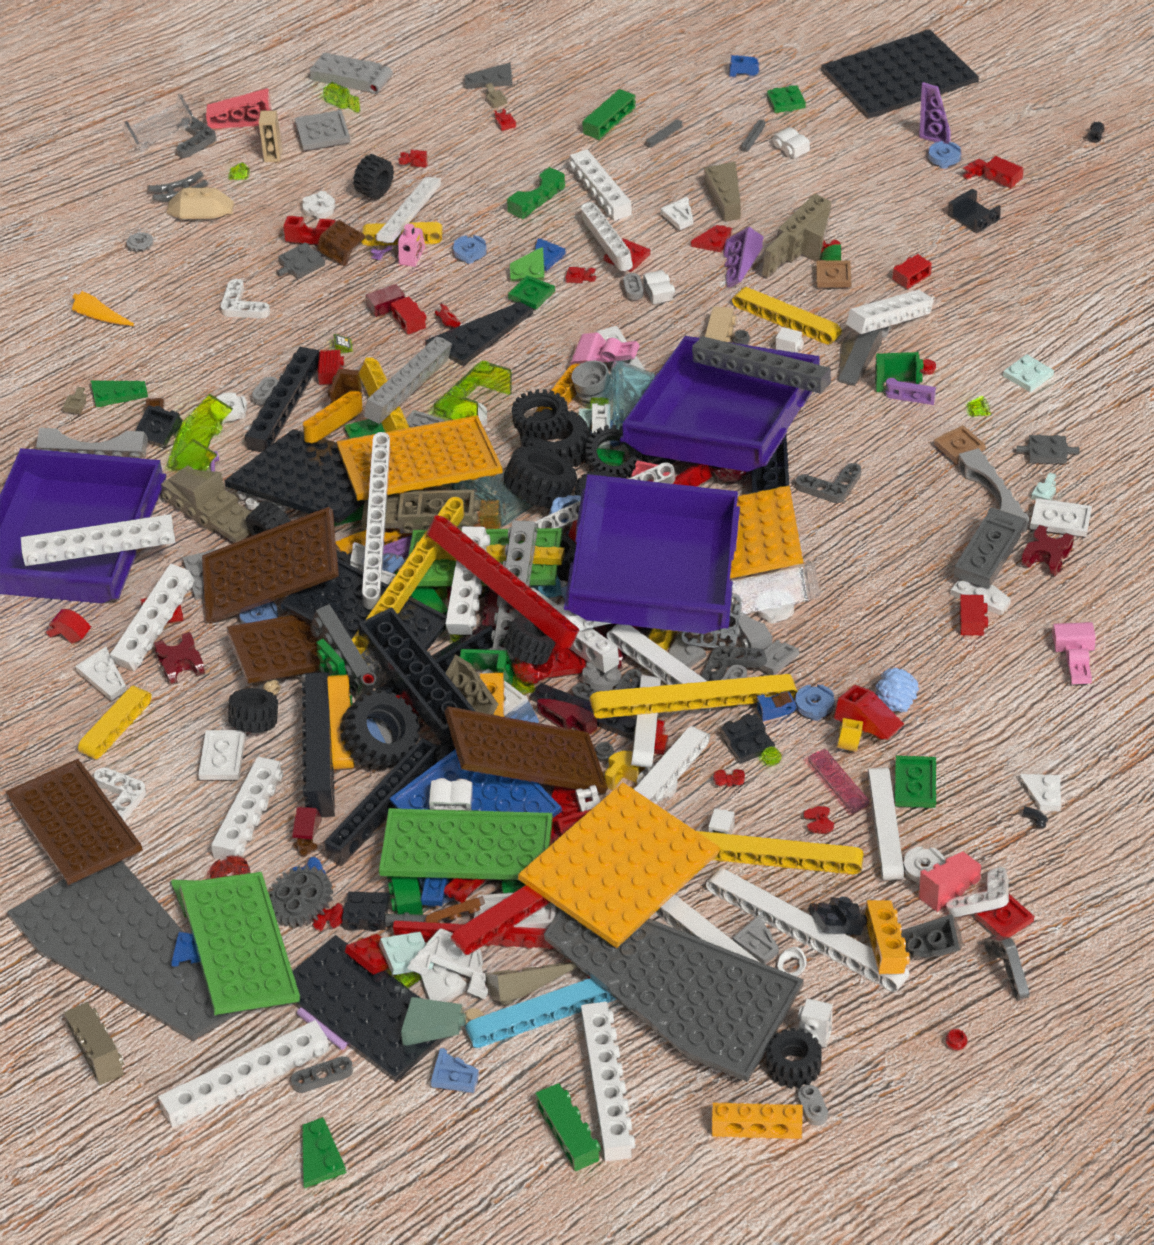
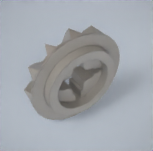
(135, 241)

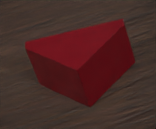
(306, 823)

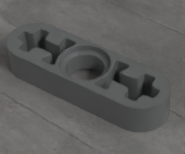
(317, 1082)

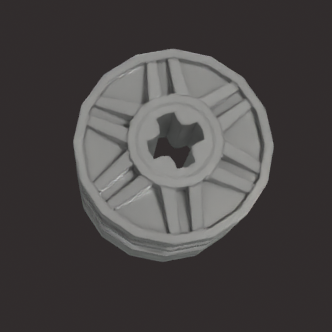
(592, 380)

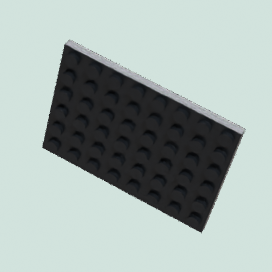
(894, 73)
(299, 476)

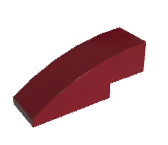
(567, 715)

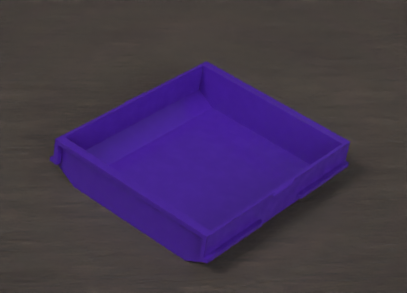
(713, 413)
(70, 492)
(653, 555)

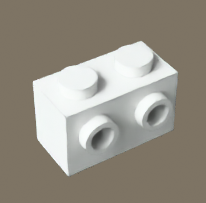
(816, 1019)

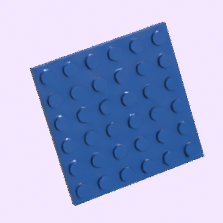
(488, 793)

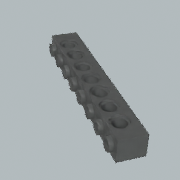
(761, 364)

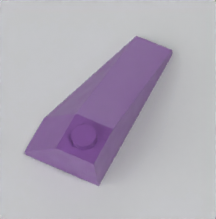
(933, 118)
(741, 253)

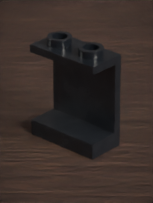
(972, 214)

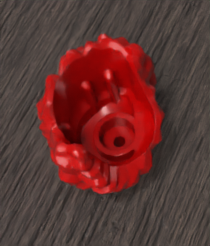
(531, 672)

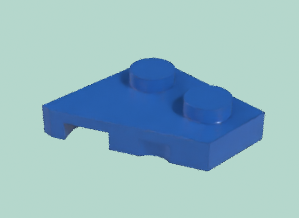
(551, 252)
(185, 949)

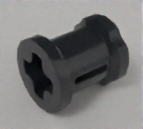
(1096, 131)

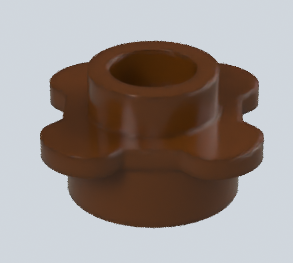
(305, 846)

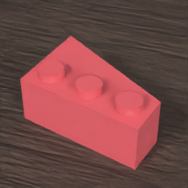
(948, 880)

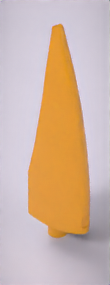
(93, 308)

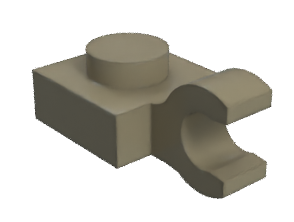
(493, 97)
(76, 402)

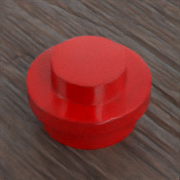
(929, 367)
(956, 1039)

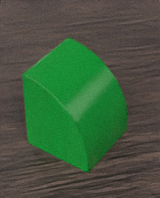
(831, 253)

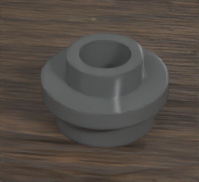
(741, 337)
(604, 751)

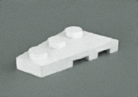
(996, 600)
(443, 983)

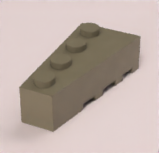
(724, 189)
(95, 1043)

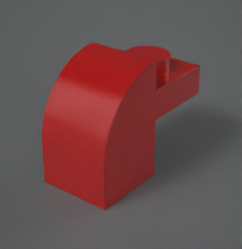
(70, 624)

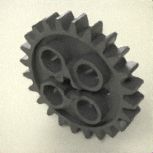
(301, 896)

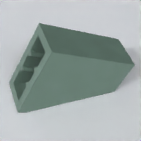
(431, 1020)

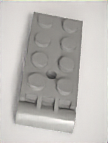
(350, 72)

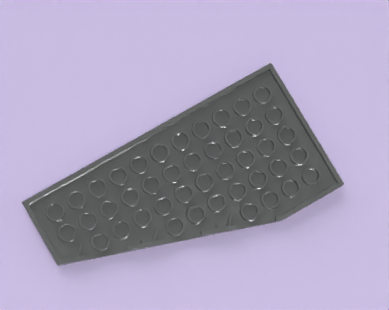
(122, 941)
(686, 989)

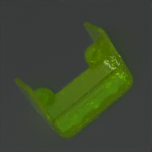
(454, 401)
(195, 435)

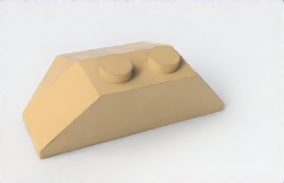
(200, 204)

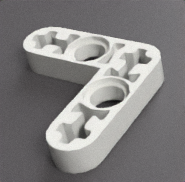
(256, 309)
(125, 792)
(995, 896)

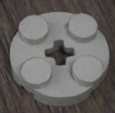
(599, 680)

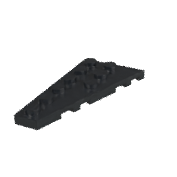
(479, 334)

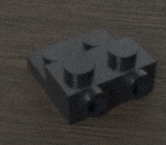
(159, 425)
(746, 737)
(366, 910)
(838, 916)

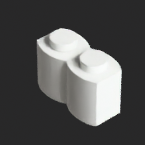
(791, 142)
(658, 286)
(450, 795)

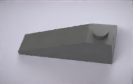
(857, 354)
(933, 938)

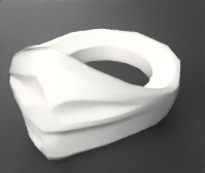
(794, 952)

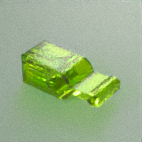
(341, 97)

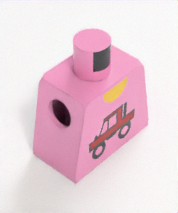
(410, 245)

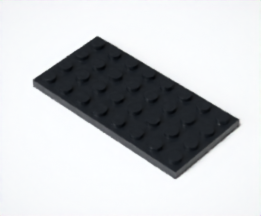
(346, 600)
(360, 1008)

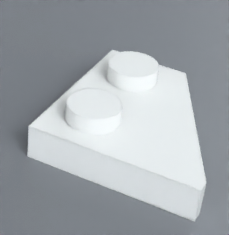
(678, 213)
(1044, 790)

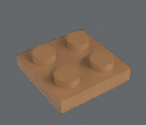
(833, 274)
(958, 442)

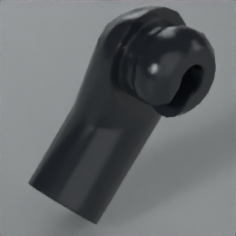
(1036, 814)

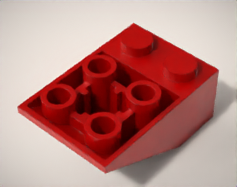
(868, 708)

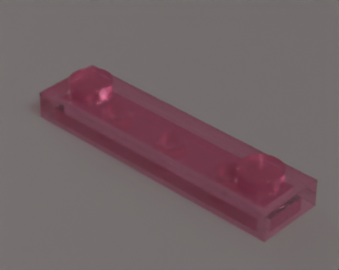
(838, 780)

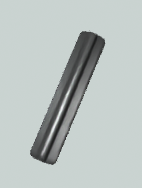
(664, 133)
(753, 135)

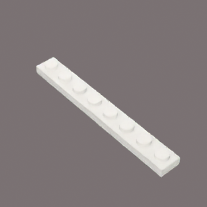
(408, 209)

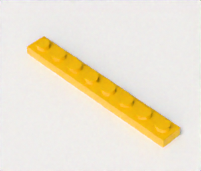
(542, 555)

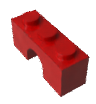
(298, 232)

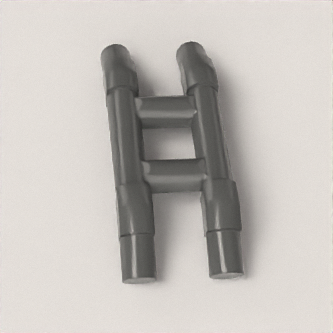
(170, 187)

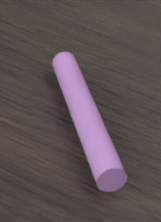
(329, 1034)

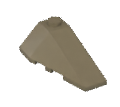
(471, 686)
(512, 984)

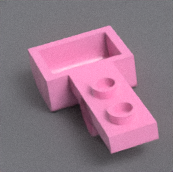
(594, 347)
(1076, 642)

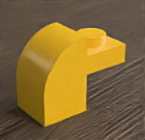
(849, 734)
(620, 768)

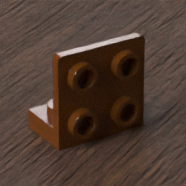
(339, 241)
(344, 382)

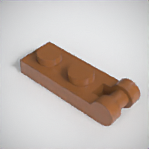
(455, 911)

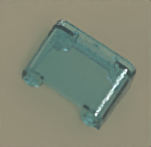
(628, 387)
(495, 489)

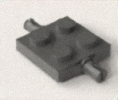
(300, 261)
(1047, 449)

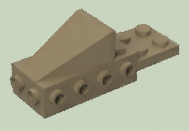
(799, 235)
(207, 502)
(417, 508)

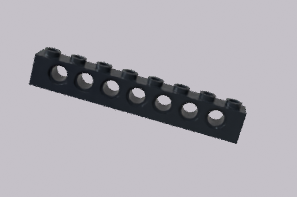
(282, 399)
(374, 808)

